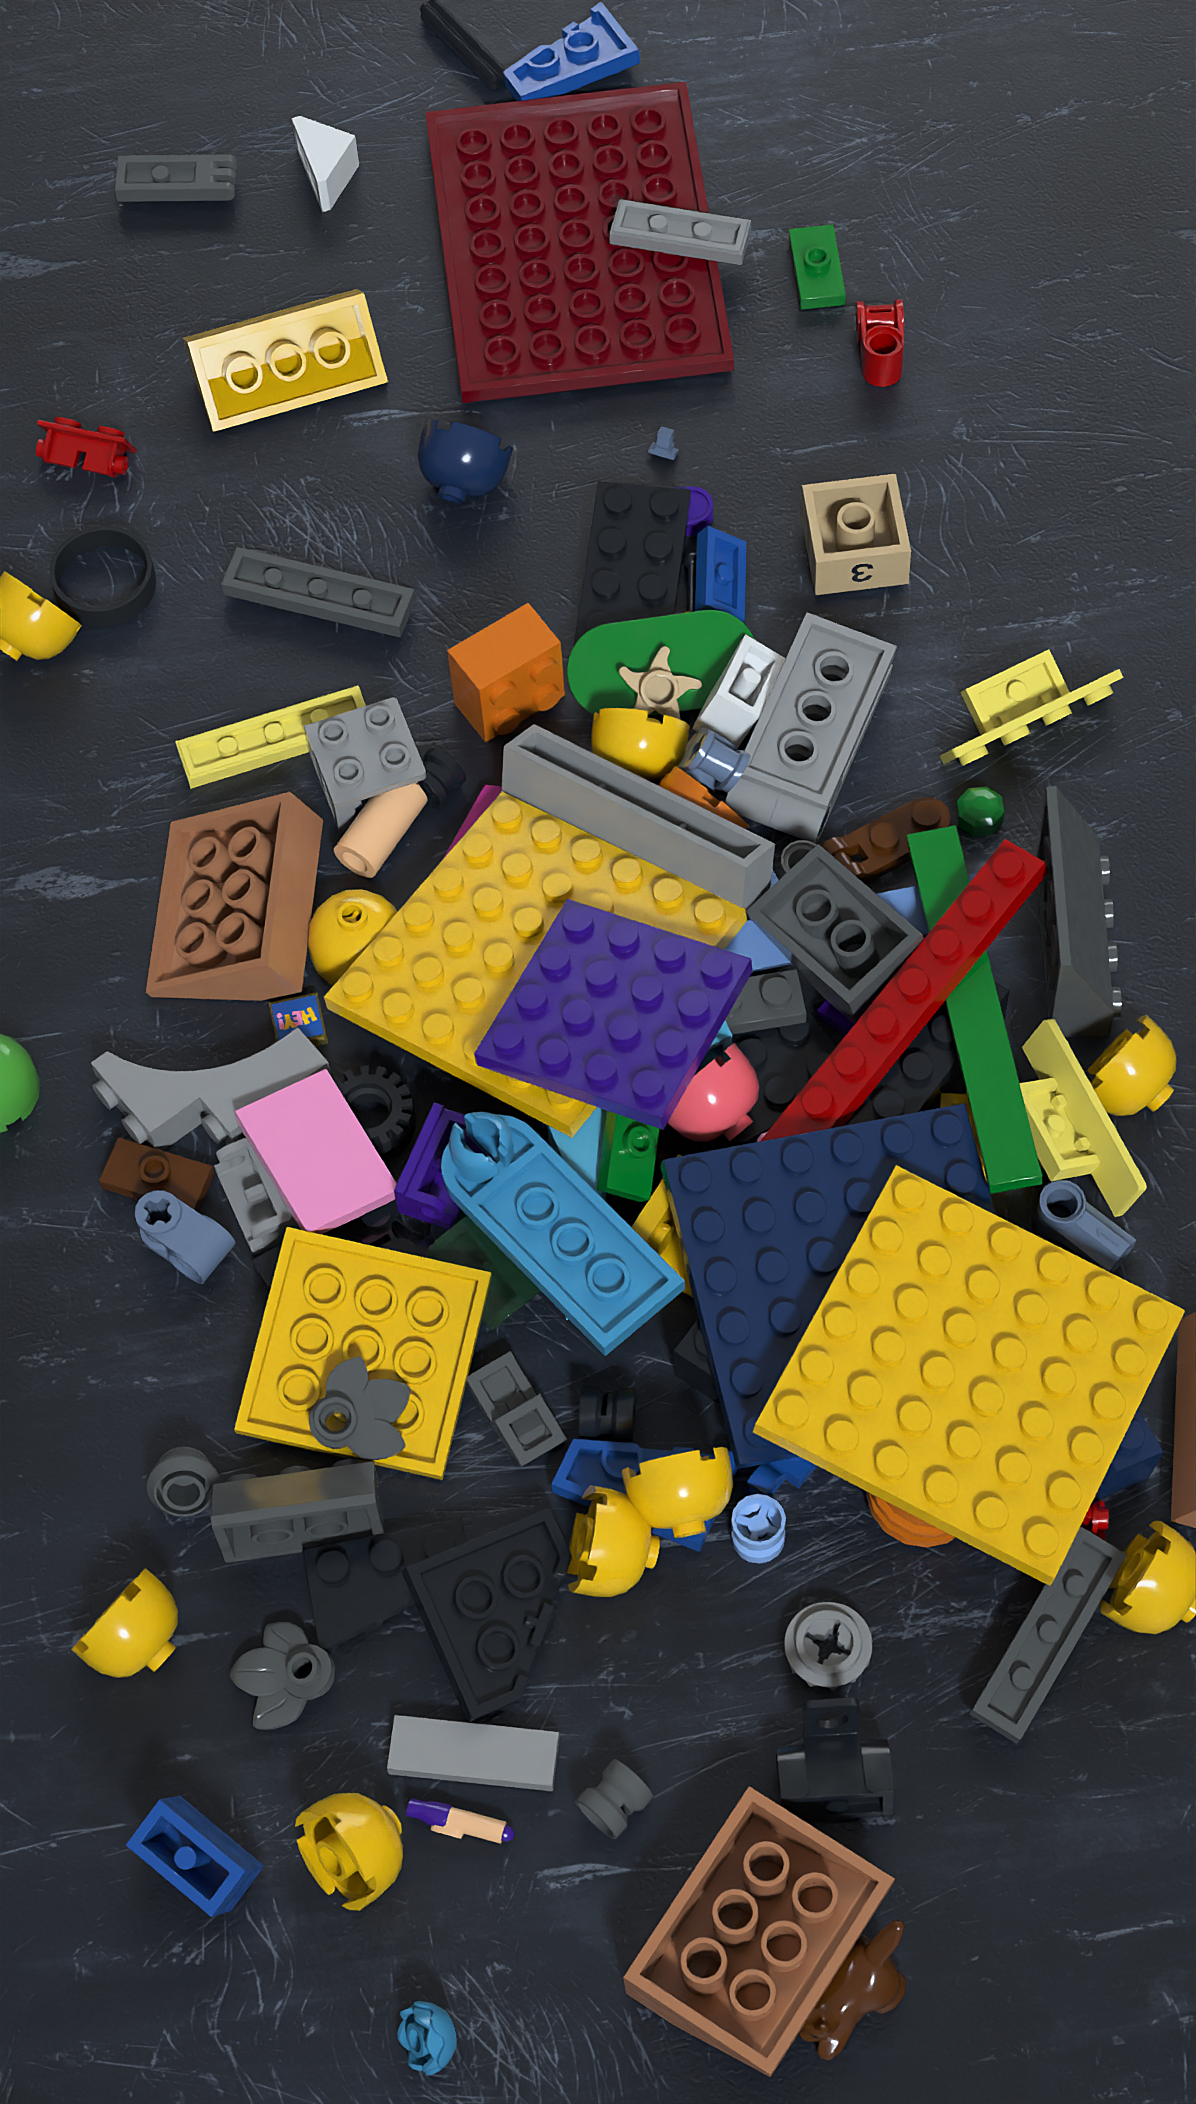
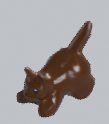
(861, 1985)

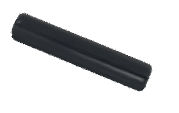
(463, 44)

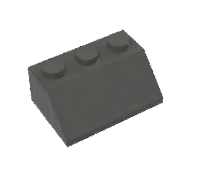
(296, 1509)

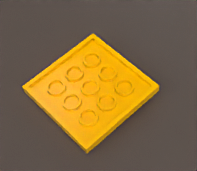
(394, 1310)

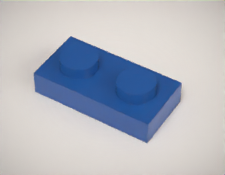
(720, 573)

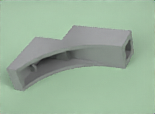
(170, 1104)

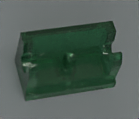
(470, 1247)

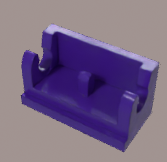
(421, 1185)

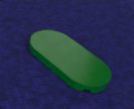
(698, 647)

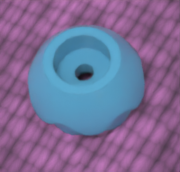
(427, 2036)

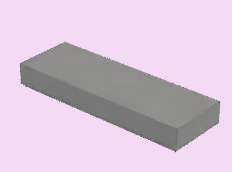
(680, 232)
(473, 1753)

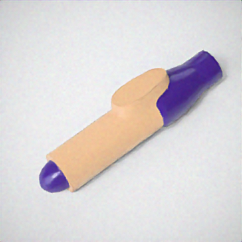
(457, 1822)

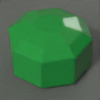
(980, 811)

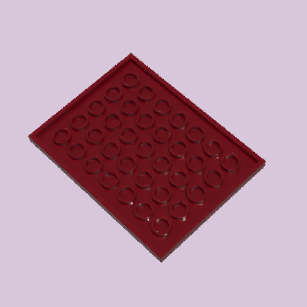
(530, 254)

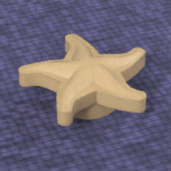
(658, 688)

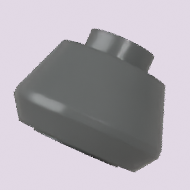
(182, 1482)

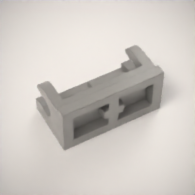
(253, 1197)

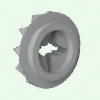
(817, 1623)

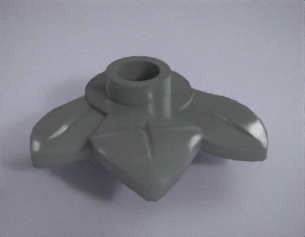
(369, 1412)
(275, 1672)

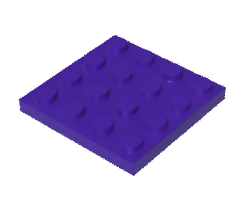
(614, 1013)

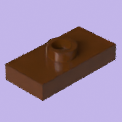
(141, 1169)

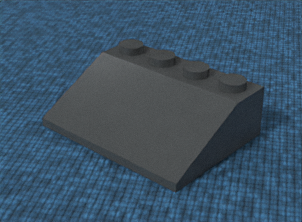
(1075, 923)

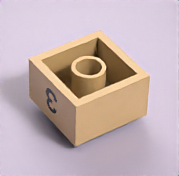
(855, 534)

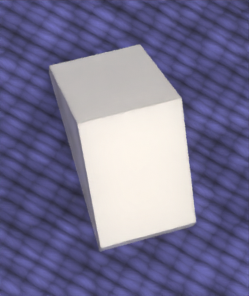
(327, 156)

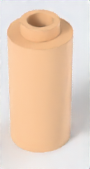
(379, 829)

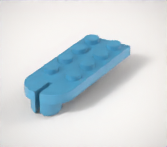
(556, 1229)

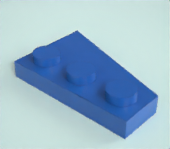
(577, 59)
(601, 1465)

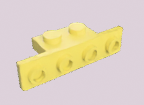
(1018, 697)
(1071, 1124)

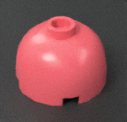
(717, 1099)

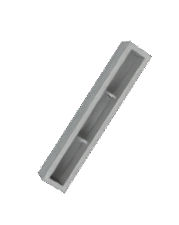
(637, 816)

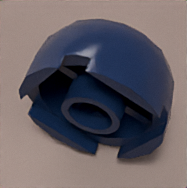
(462, 460)

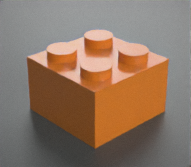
(507, 672)

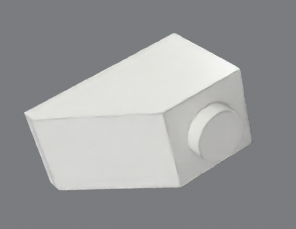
(741, 691)

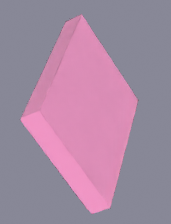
(317, 1154)

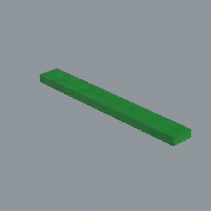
(978, 1027)

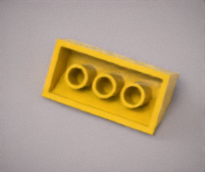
(285, 359)

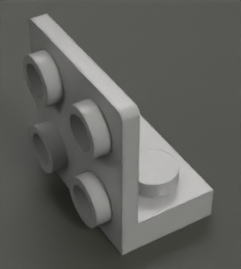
(362, 756)

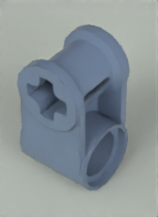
(714, 761)
(188, 1240)

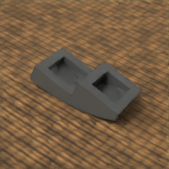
(515, 1409)

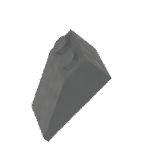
(835, 931)

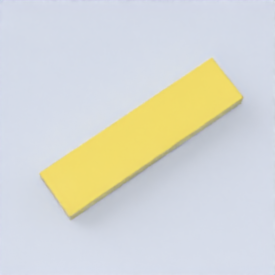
(259, 739)

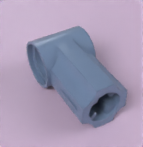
(1085, 1231)

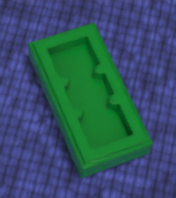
(817, 267)
(627, 1158)

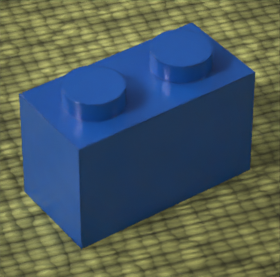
(195, 1855)

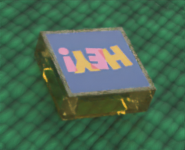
(301, 1013)

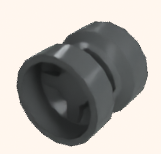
(614, 1799)

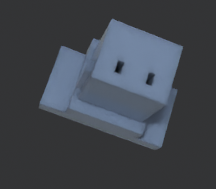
(664, 444)

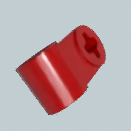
(881, 341)

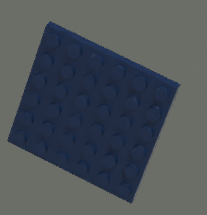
(772, 1228)

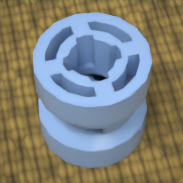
(760, 1517)

